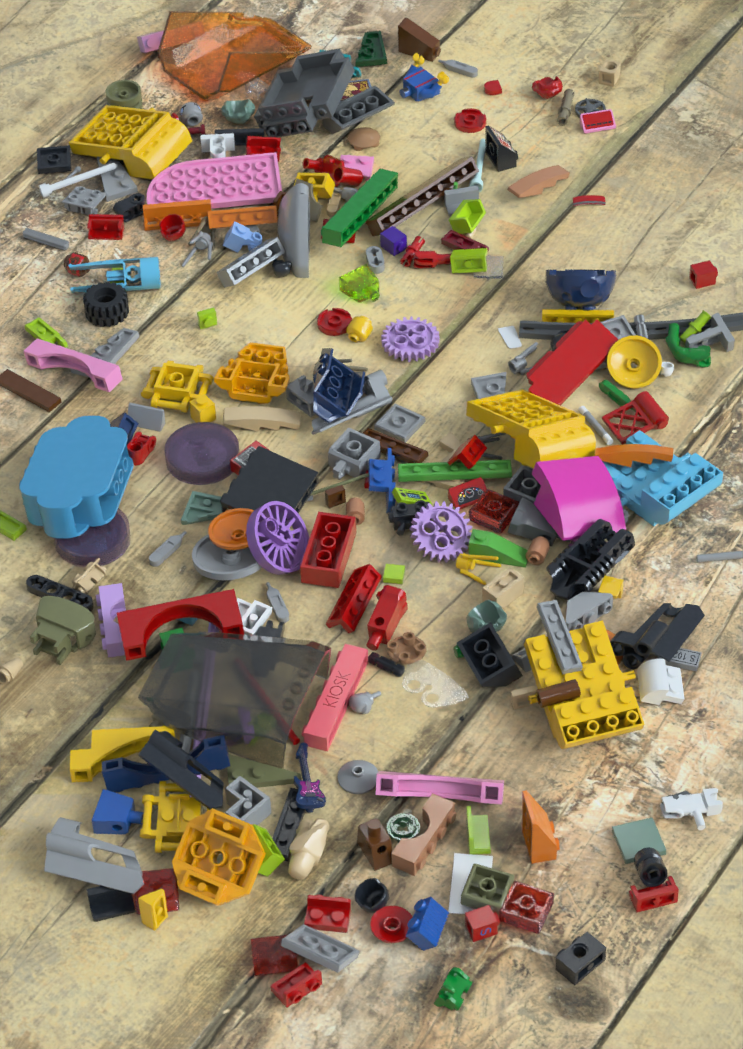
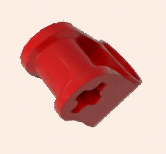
(140, 447)

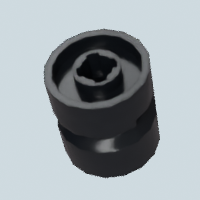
(650, 867)

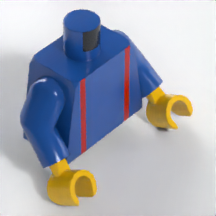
(420, 83)

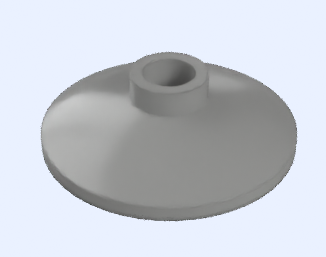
(357, 777)

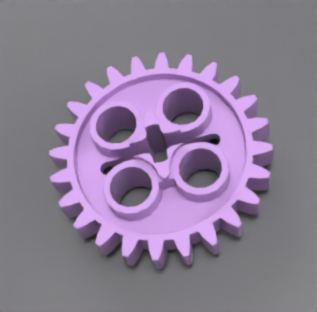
(410, 339)
(428, 541)

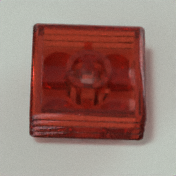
(493, 511)
(157, 880)
(526, 907)

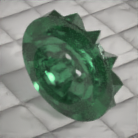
(403, 820)

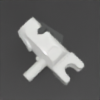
(688, 804)

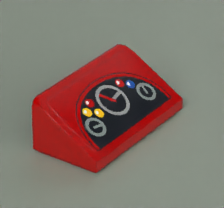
(466, 493)

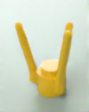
(467, 562)

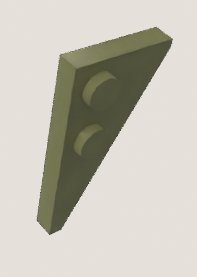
(258, 773)

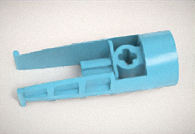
(147, 273)

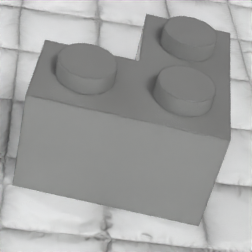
(247, 802)

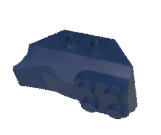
(335, 387)

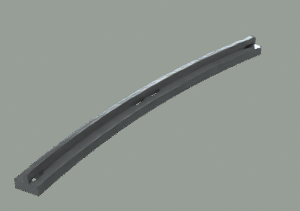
(548, 330)

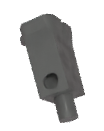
(531, 523)

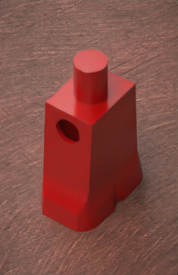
(386, 615)

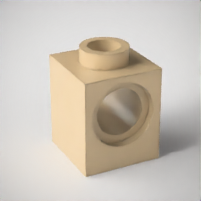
(609, 73)

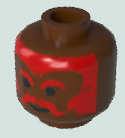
(74, 259)

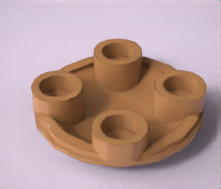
(363, 138)
(406, 649)

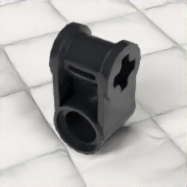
(130, 207)

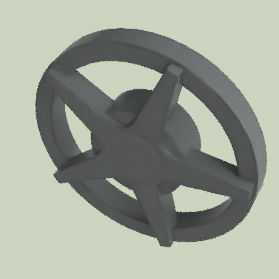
(588, 107)

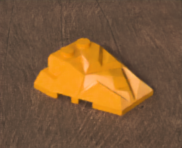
(255, 374)

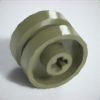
(124, 94)

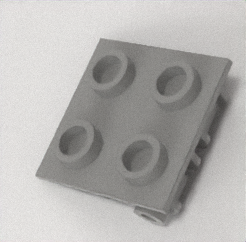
(83, 200)

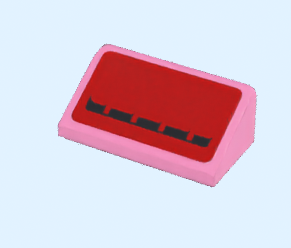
(597, 121)

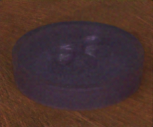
(201, 453)
(101, 542)

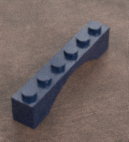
(126, 774)

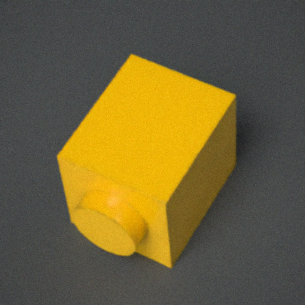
(202, 409)

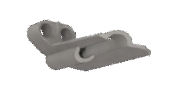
(376, 397)
(71, 857)

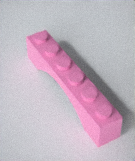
(48, 355)
(450, 787)

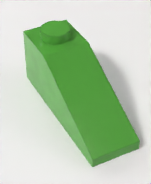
(491, 544)

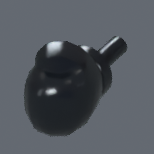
(281, 268)

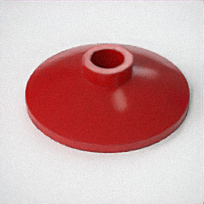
(388, 918)

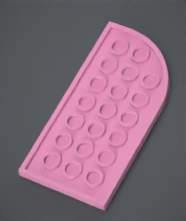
(223, 180)

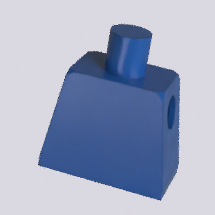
(115, 814)

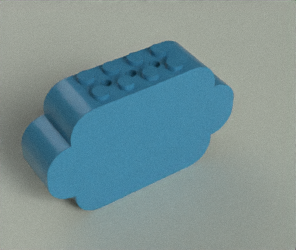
(76, 477)

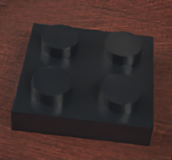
(53, 159)

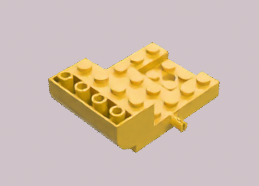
(139, 137)
(539, 426)
(604, 703)

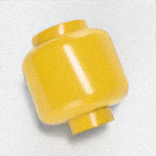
(359, 329)

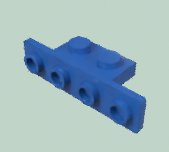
(381, 477)

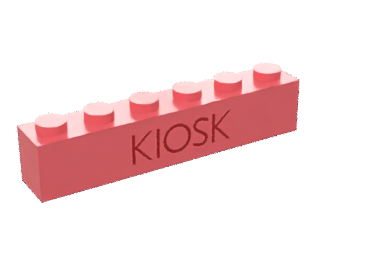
(335, 697)

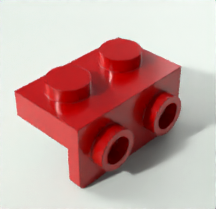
(297, 984)

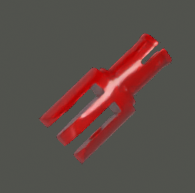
(430, 259)

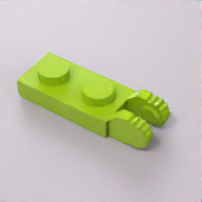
(41, 330)

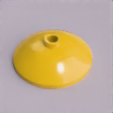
(637, 351)

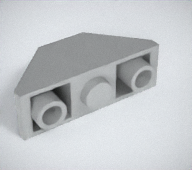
(587, 608)

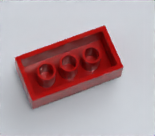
(328, 549)

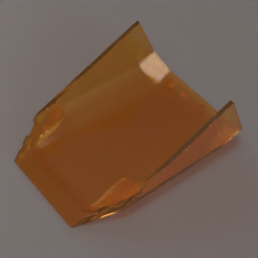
(223, 50)

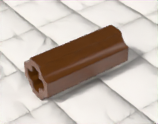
(558, 693)

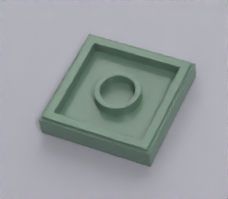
(636, 836)

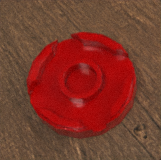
(470, 120)
(334, 321)

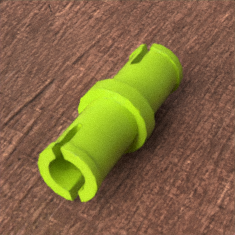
(696, 326)

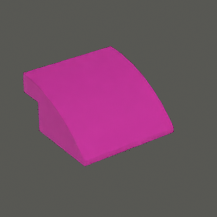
(577, 495)

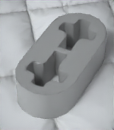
(377, 259)

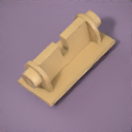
(92, 571)

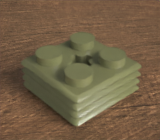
(483, 878)

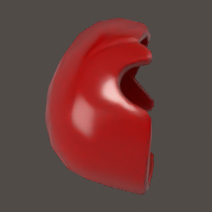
(172, 227)

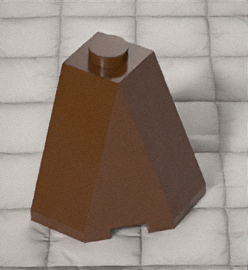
(415, 39)

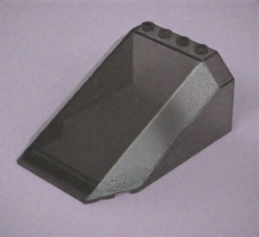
(234, 689)

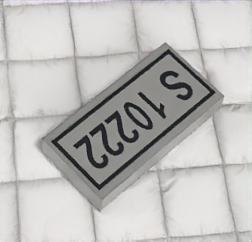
(685, 659)

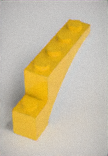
(109, 745)

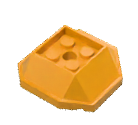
(197, 855)

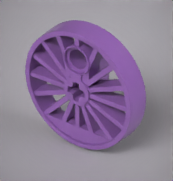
(283, 550)

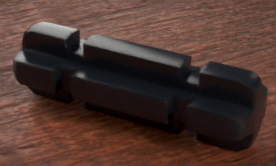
(386, 664)

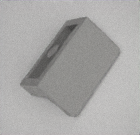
(454, 197)

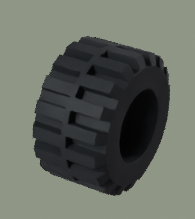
(106, 304)

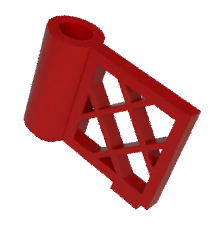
(648, 412)

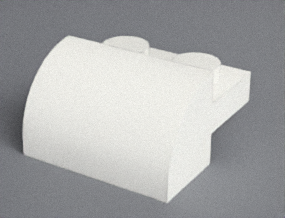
(253, 615)
(659, 682)

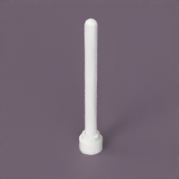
(46, 189)

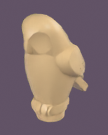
(307, 847)

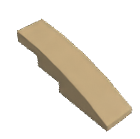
(256, 417)

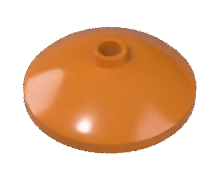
(229, 529)

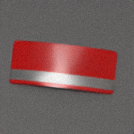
(589, 199)

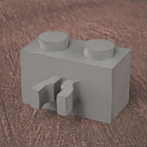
(301, 394)

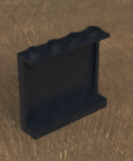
(269, 479)

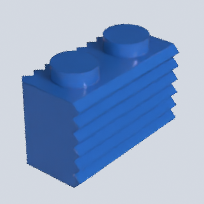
(427, 923)

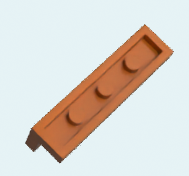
(186, 209)
(243, 216)

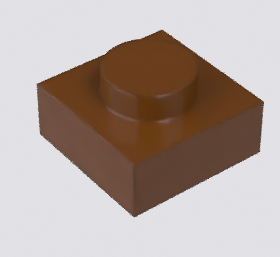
(335, 496)

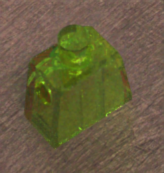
(360, 284)

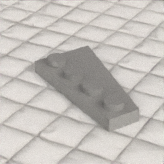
(116, 182)

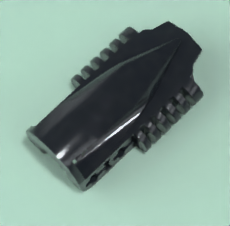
(581, 567)

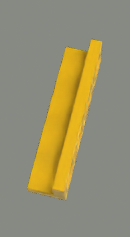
(574, 316)

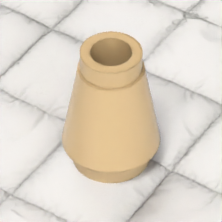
(10, 670)

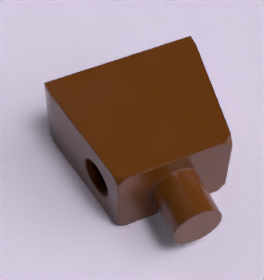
(372, 836)

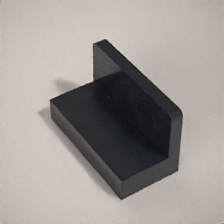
(109, 903)

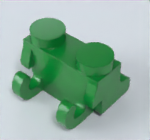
(452, 989)

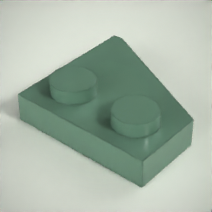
(201, 508)

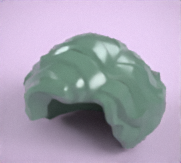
(238, 111)
(485, 613)

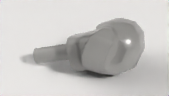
(346, 193)
(363, 701)

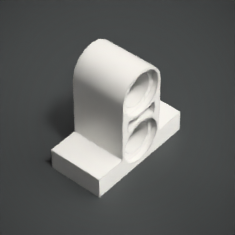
(217, 144)

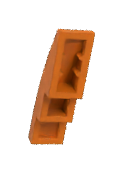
(627, 453)

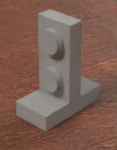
(718, 333)

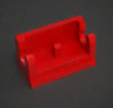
(263, 145)
(105, 227)
(654, 897)

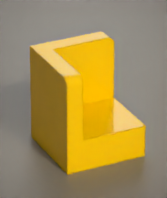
(612, 585)

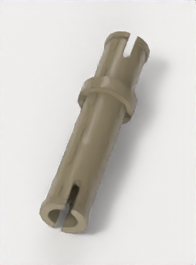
(565, 109)

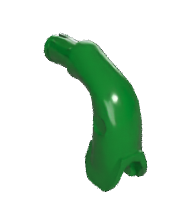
(694, 356)

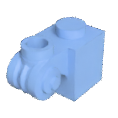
(240, 235)

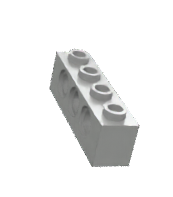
(250, 262)

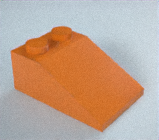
(538, 831)

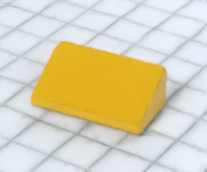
(153, 909)

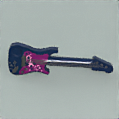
(309, 793)

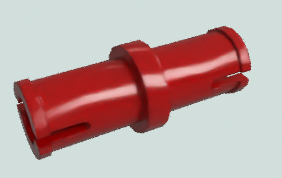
(410, 251)

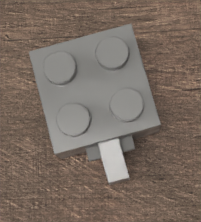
(352, 453)

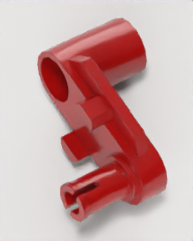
(336, 170)

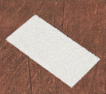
(461, 869)

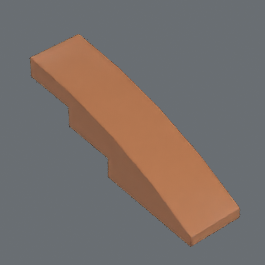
(535, 182)

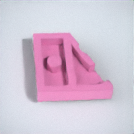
(361, 163)

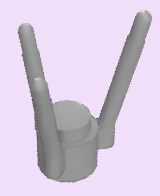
(201, 241)
(518, 364)

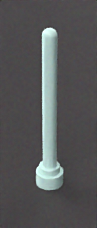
(476, 181)

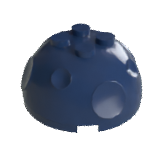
(580, 287)

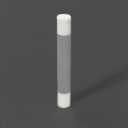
(594, 423)

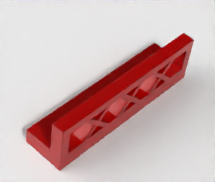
(354, 598)

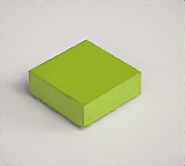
(394, 574)

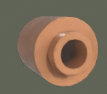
(356, 508)
(538, 550)

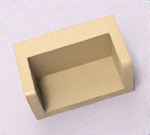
(504, 588)

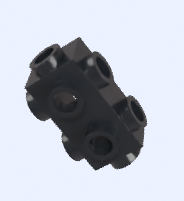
(403, 514)

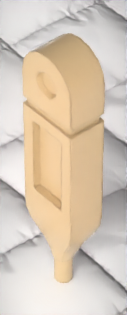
(334, 203)

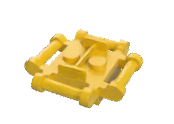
(175, 383)
(172, 818)

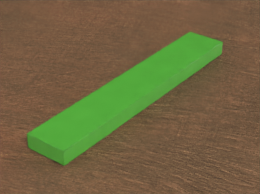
(455, 471)

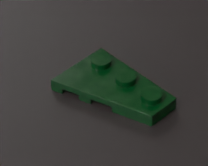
(372, 50)

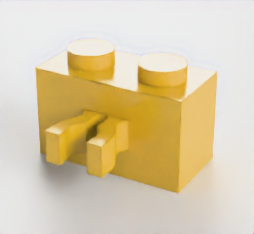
(323, 184)

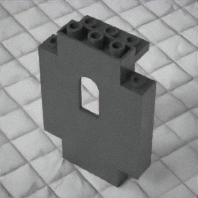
(313, 76)

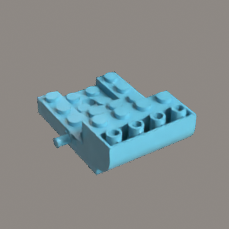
(664, 487)

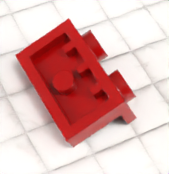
(328, 913)

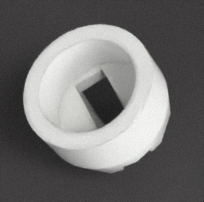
(666, 369)

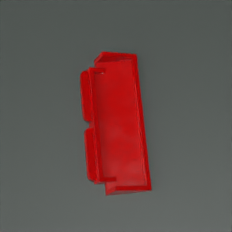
(572, 362)

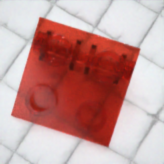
(271, 957)

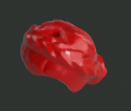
(548, 87)

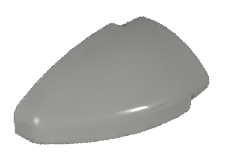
(295, 229)

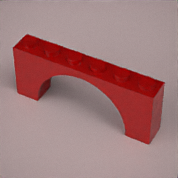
(140, 623)

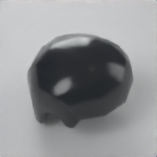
(371, 895)

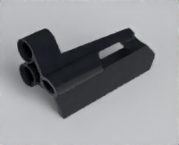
(656, 636)
(167, 756)

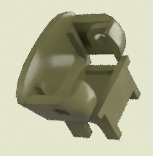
(57, 622)

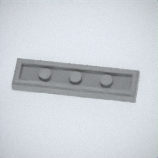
(559, 637)

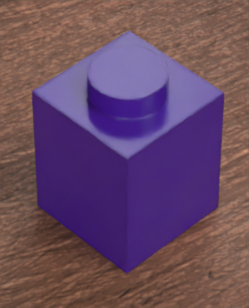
(393, 241)

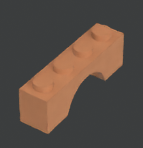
(412, 853)

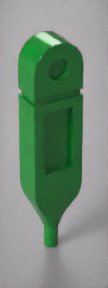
(614, 393)

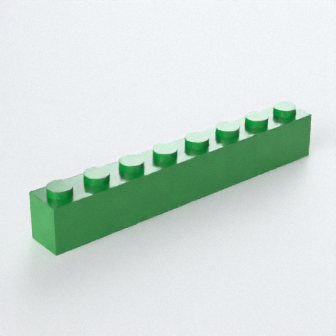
(359, 208)

